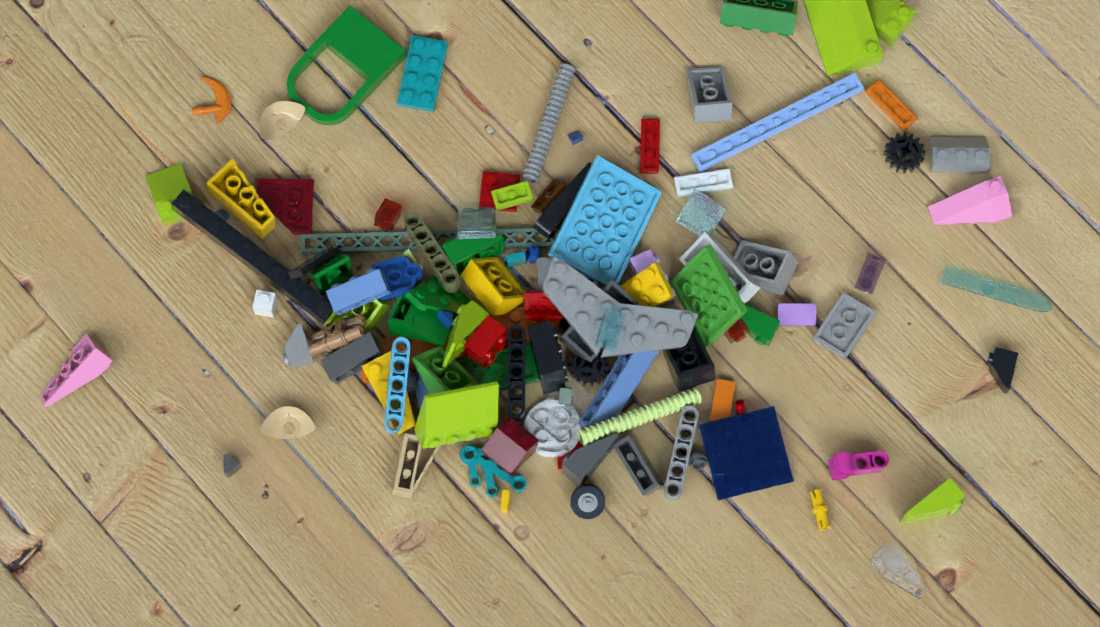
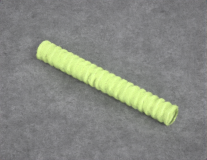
(639, 416)

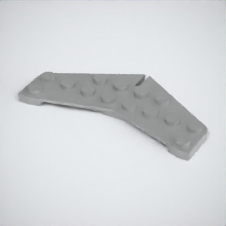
(642, 328)

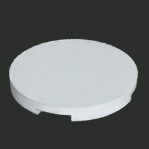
(547, 444)

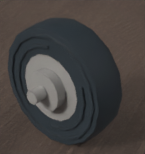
(587, 501)

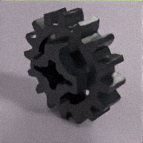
(912, 156)
(592, 372)

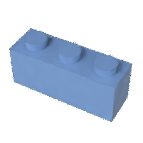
(358, 291)

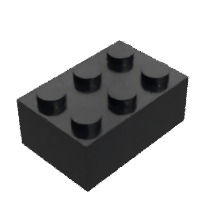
(548, 357)

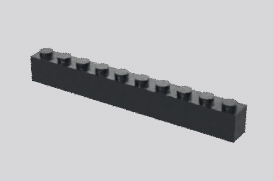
(252, 256)

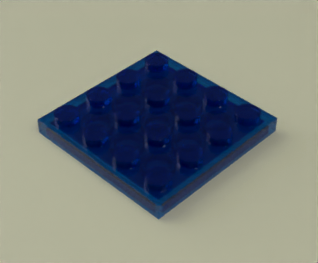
(746, 453)

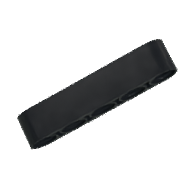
(556, 213)
(516, 364)

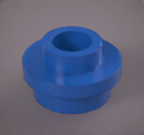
(532, 253)

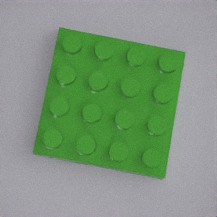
(708, 291)

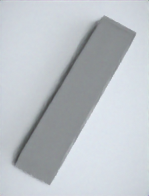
(681, 444)

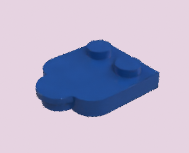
(400, 275)

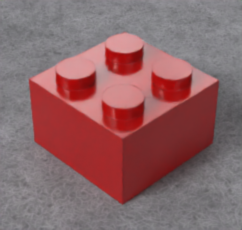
(486, 342)

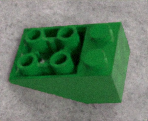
(417, 324)

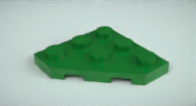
(433, 296)

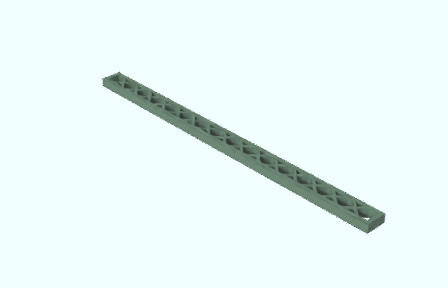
(510, 234)

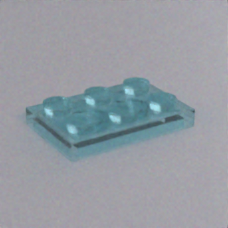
(476, 223)

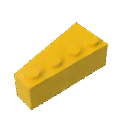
(240, 198)

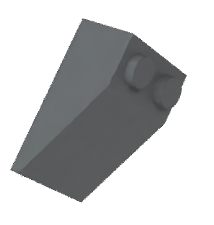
(585, 460)

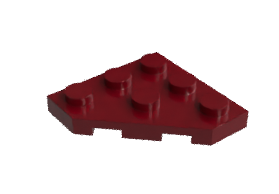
(289, 202)

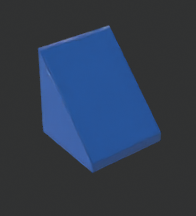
(575, 137)
(446, 318)

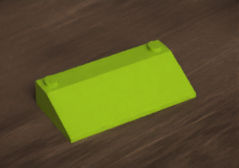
(844, 34)

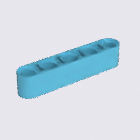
(401, 377)

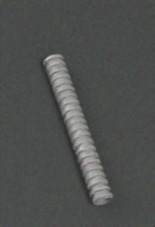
(549, 123)

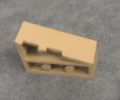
(411, 465)

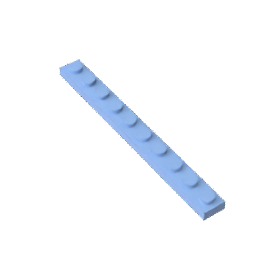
(777, 122)

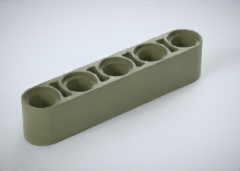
(435, 259)

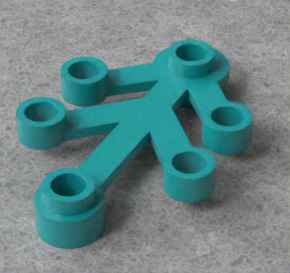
(489, 468)

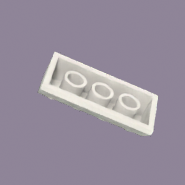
(743, 282)

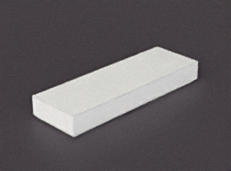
(703, 182)

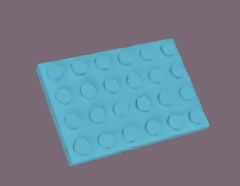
(605, 222)

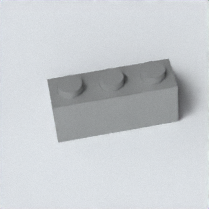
(959, 155)

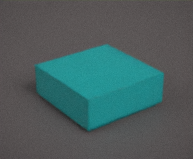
(516, 259)

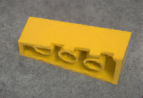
(377, 374)

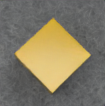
(505, 501)

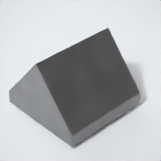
(231, 466)

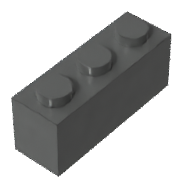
(351, 358)
(638, 465)

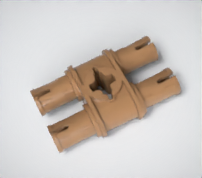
(336, 335)

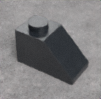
(1002, 367)

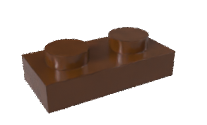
(548, 196)

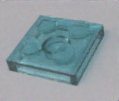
(701, 214)

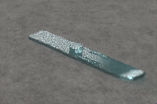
(995, 290)

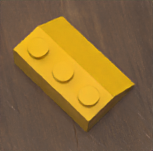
(493, 285)

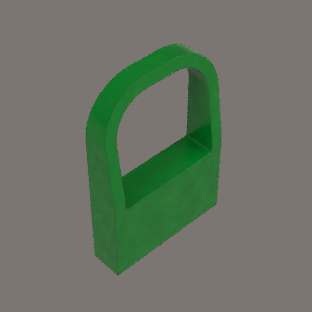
(362, 49)

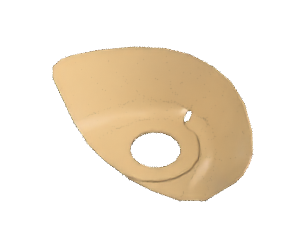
(287, 110)
(275, 421)

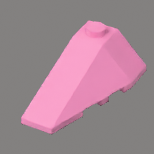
(980, 203)
(86, 363)

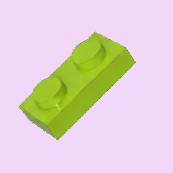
(512, 195)

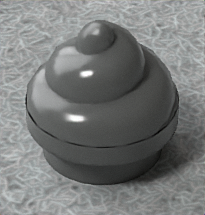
(697, 460)

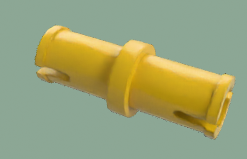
(820, 509)

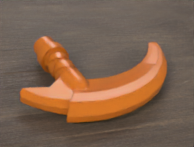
(223, 101)

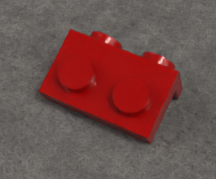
(540, 307)

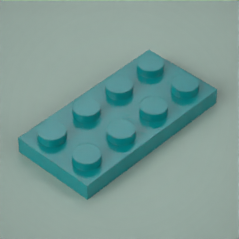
(422, 73)

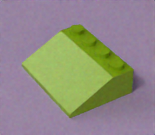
(458, 415)

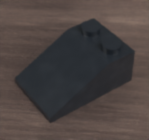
(690, 364)

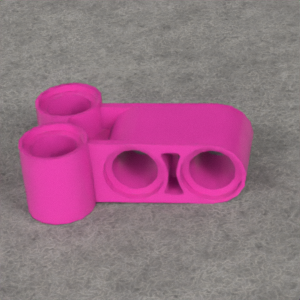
(845, 465)

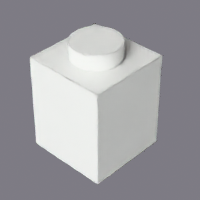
(265, 303)

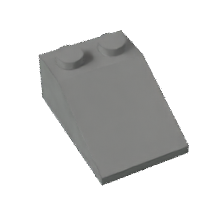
(709, 94)
(767, 265)

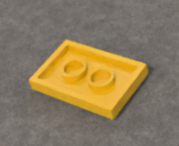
(649, 287)

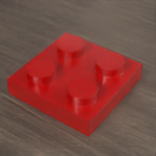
(493, 181)

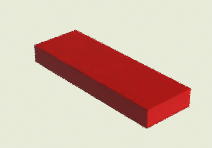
(650, 146)

